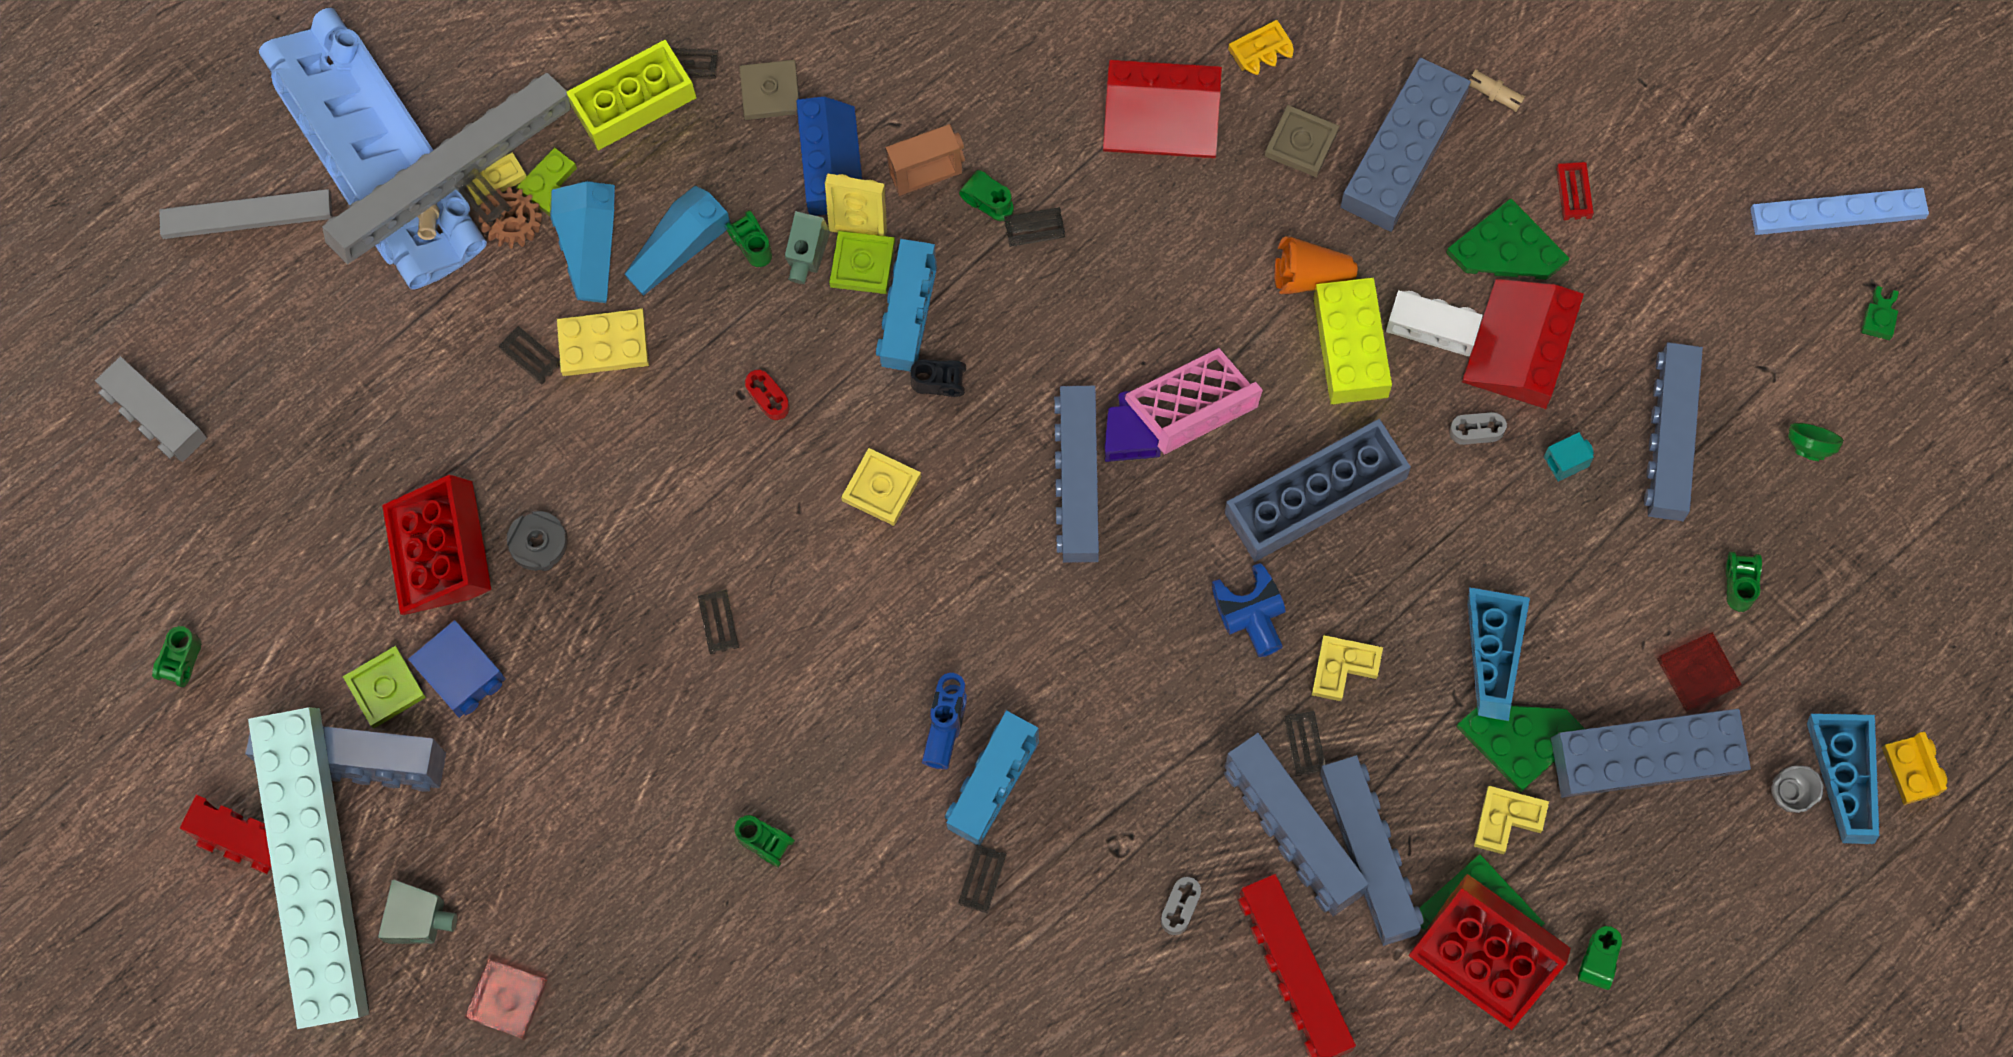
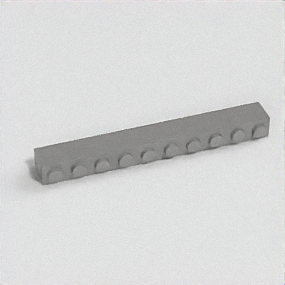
(436, 173)

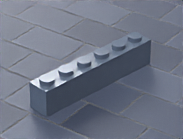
(1674, 432)
(1078, 473)
(1370, 849)

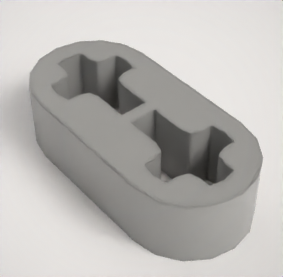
(1480, 433)
(1174, 903)

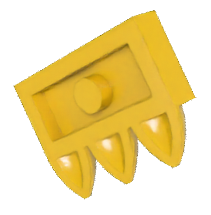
(1261, 46)

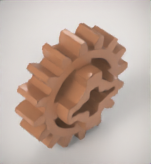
(512, 228)

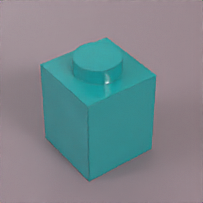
(1569, 456)

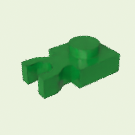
(1880, 317)

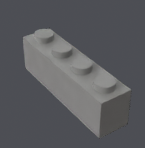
(150, 409)

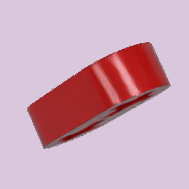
(762, 399)

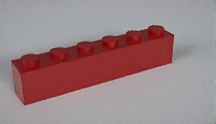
(1296, 968)

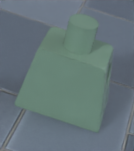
(807, 235)
(413, 916)

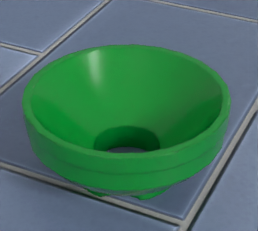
(1814, 441)

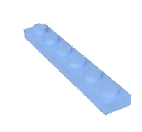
(1839, 211)

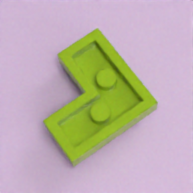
(545, 177)

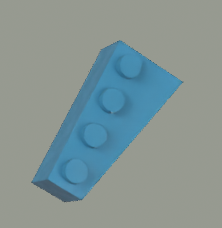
(908, 305)
(1496, 642)
(1849, 769)
(993, 778)

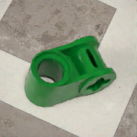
(987, 196)
(747, 236)
(1743, 574)
(176, 658)
(767, 843)
(1600, 963)

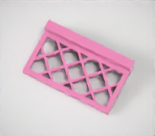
(1202, 420)

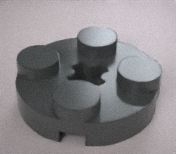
(545, 555)

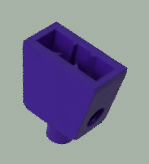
(1128, 435)

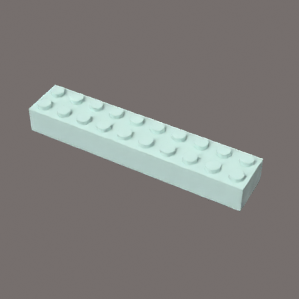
(308, 867)

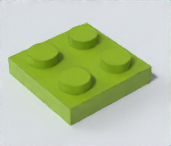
(862, 262)
(384, 687)

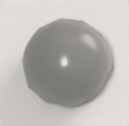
(1797, 788)

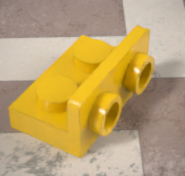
(1915, 768)

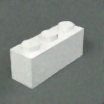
(1434, 322)

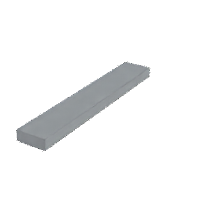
(245, 214)

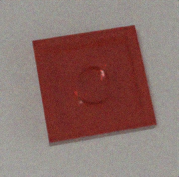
(1699, 671)
(506, 999)

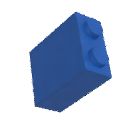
(457, 669)

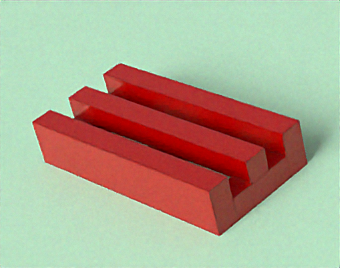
(1577, 213)

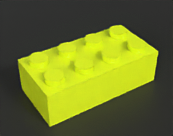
(631, 94)
(1352, 341)

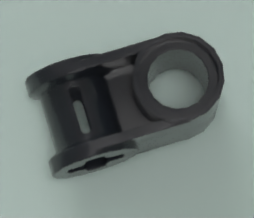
(940, 378)

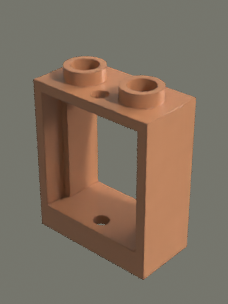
(925, 159)

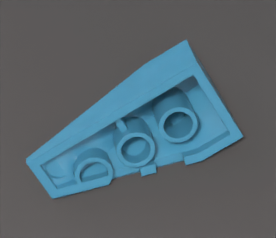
(585, 228)
(682, 233)

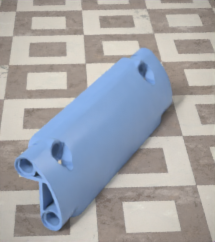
(365, 138)

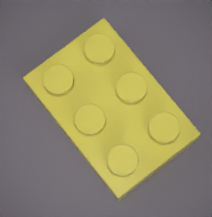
(855, 205)
(602, 342)

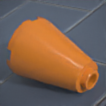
(1309, 264)

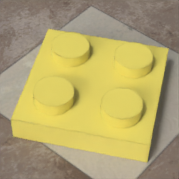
(881, 486)

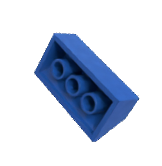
(827, 146)

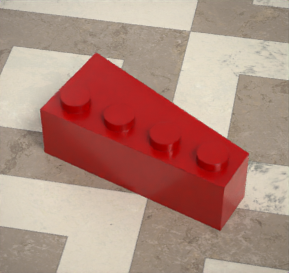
(228, 833)

